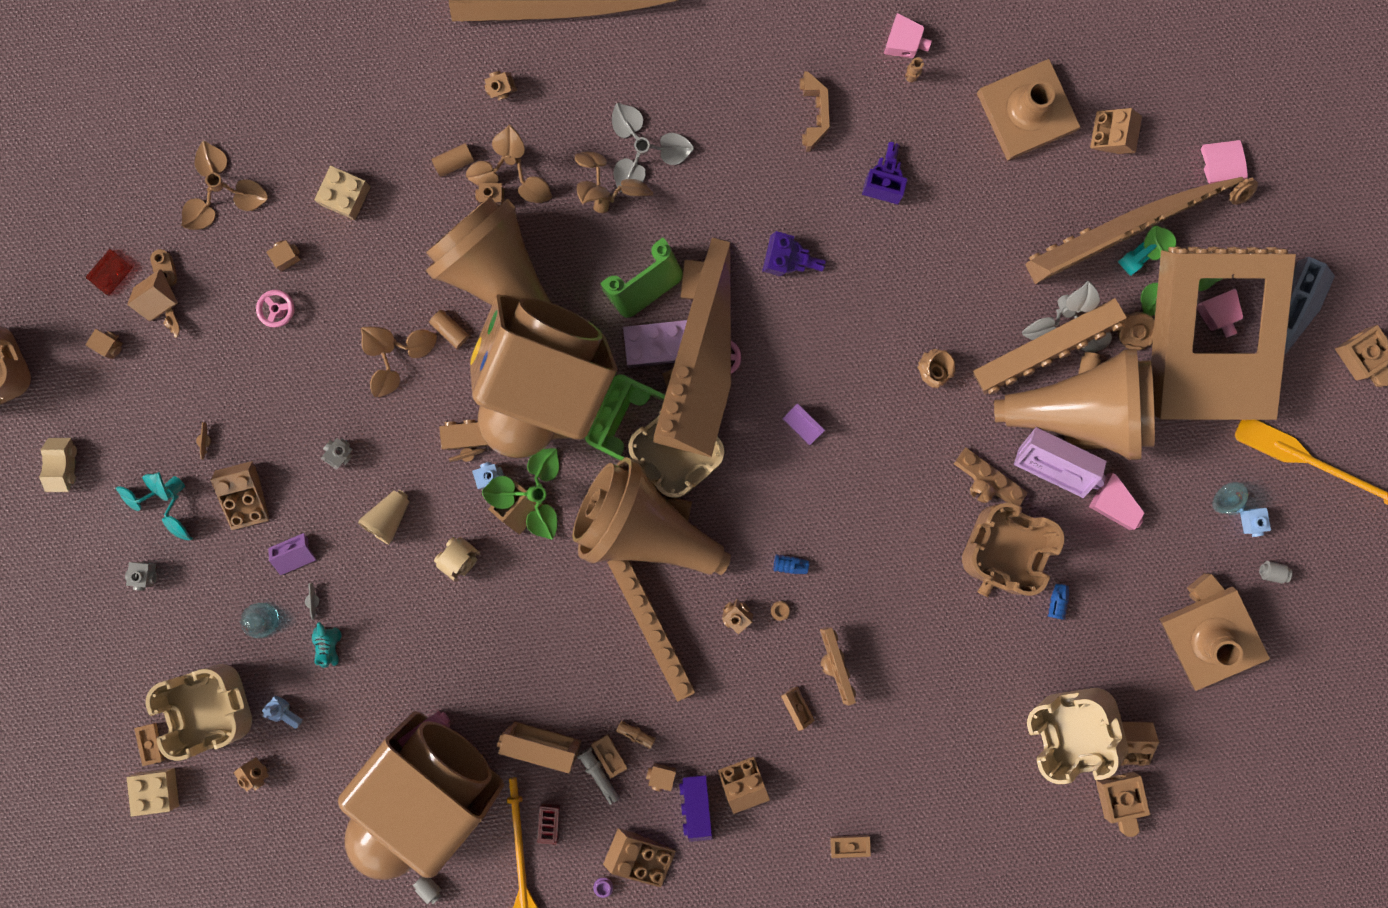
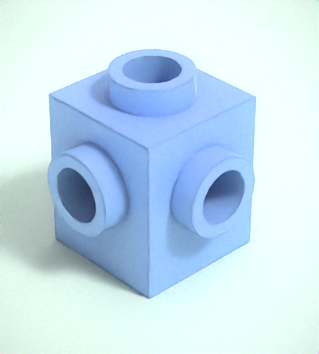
(482, 473)

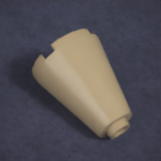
(385, 516)

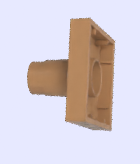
(1020, 121)
(1206, 626)

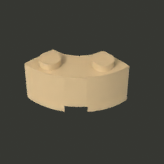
(58, 464)

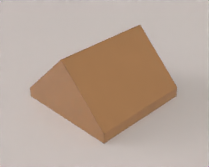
(152, 296)

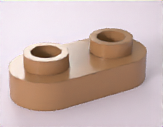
(165, 264)

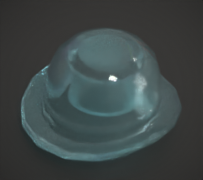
(1231, 499)
(259, 620)

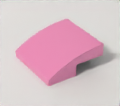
(1224, 161)

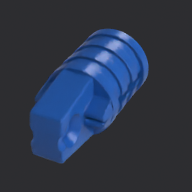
(790, 565)
(1059, 602)

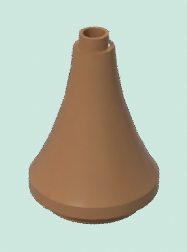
(487, 256)
(1101, 406)
(633, 521)

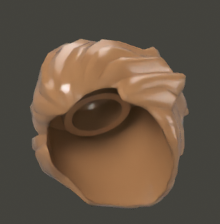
(936, 367)

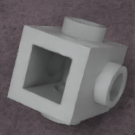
(334, 459)
(141, 575)

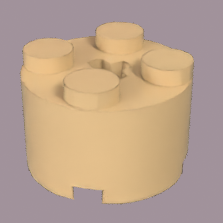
(456, 558)

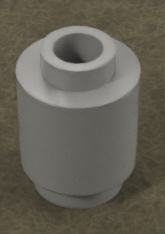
(1275, 572)
(427, 890)

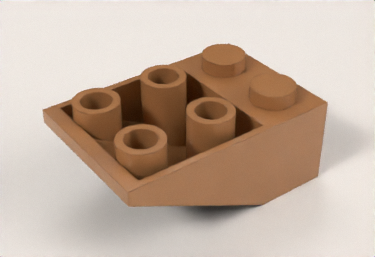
(240, 495)
(638, 858)

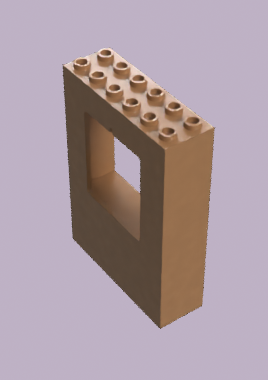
(1218, 383)

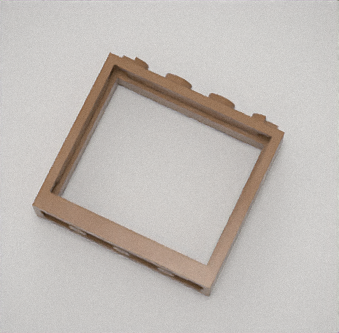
(539, 747)

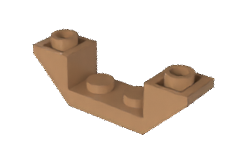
(813, 87)

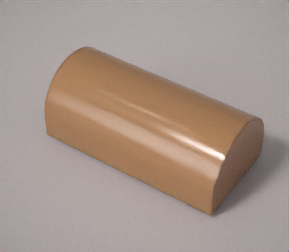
(452, 160)
(449, 329)

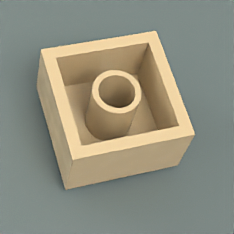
(342, 193)
(152, 792)

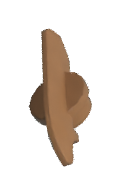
(172, 323)
(203, 440)
(466, 454)

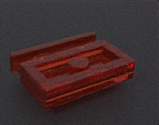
(109, 272)

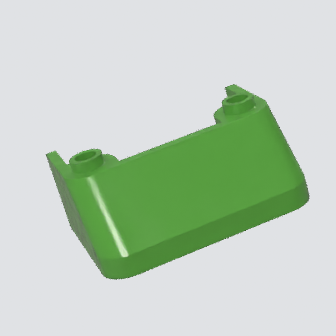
(612, 410)

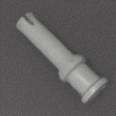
(594, 768)

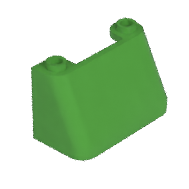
(647, 285)

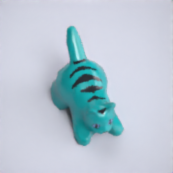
(325, 643)

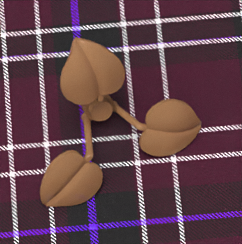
(511, 148)
(208, 163)
(589, 191)
(381, 341)

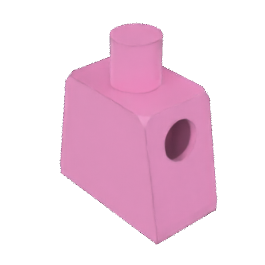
(906, 38)
(1222, 312)

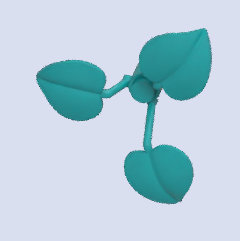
(164, 491)

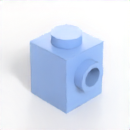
(1255, 521)

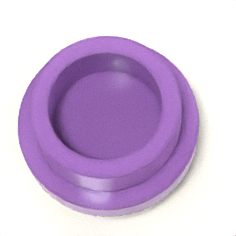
(603, 887)

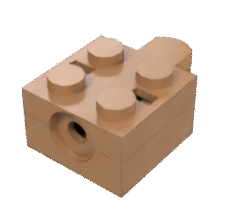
(1367, 355)
(1123, 801)

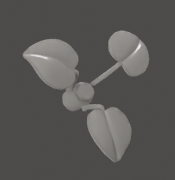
(627, 121)
(1084, 300)

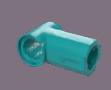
(1134, 259)

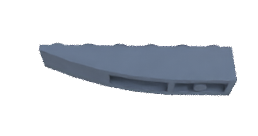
(1308, 293)

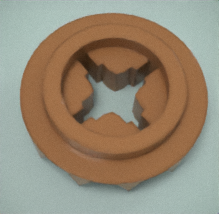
(1243, 191)

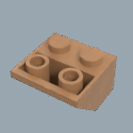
(1116, 131)
(516, 515)
(1141, 742)
(743, 785)

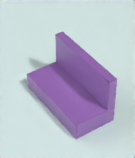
(803, 424)
(291, 554)

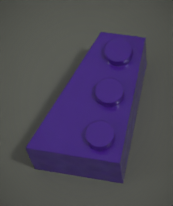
(696, 808)

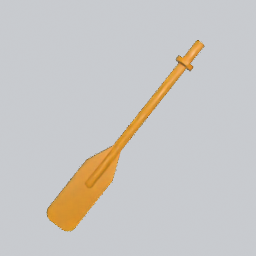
(1289, 450)
(524, 898)

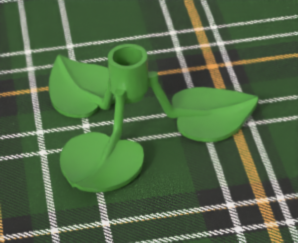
(1163, 239)
(500, 493)

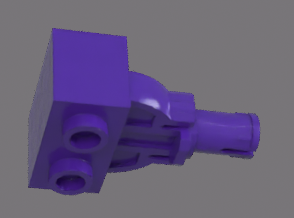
(884, 180)
(787, 256)

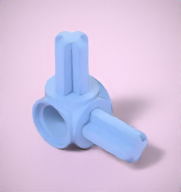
(279, 710)

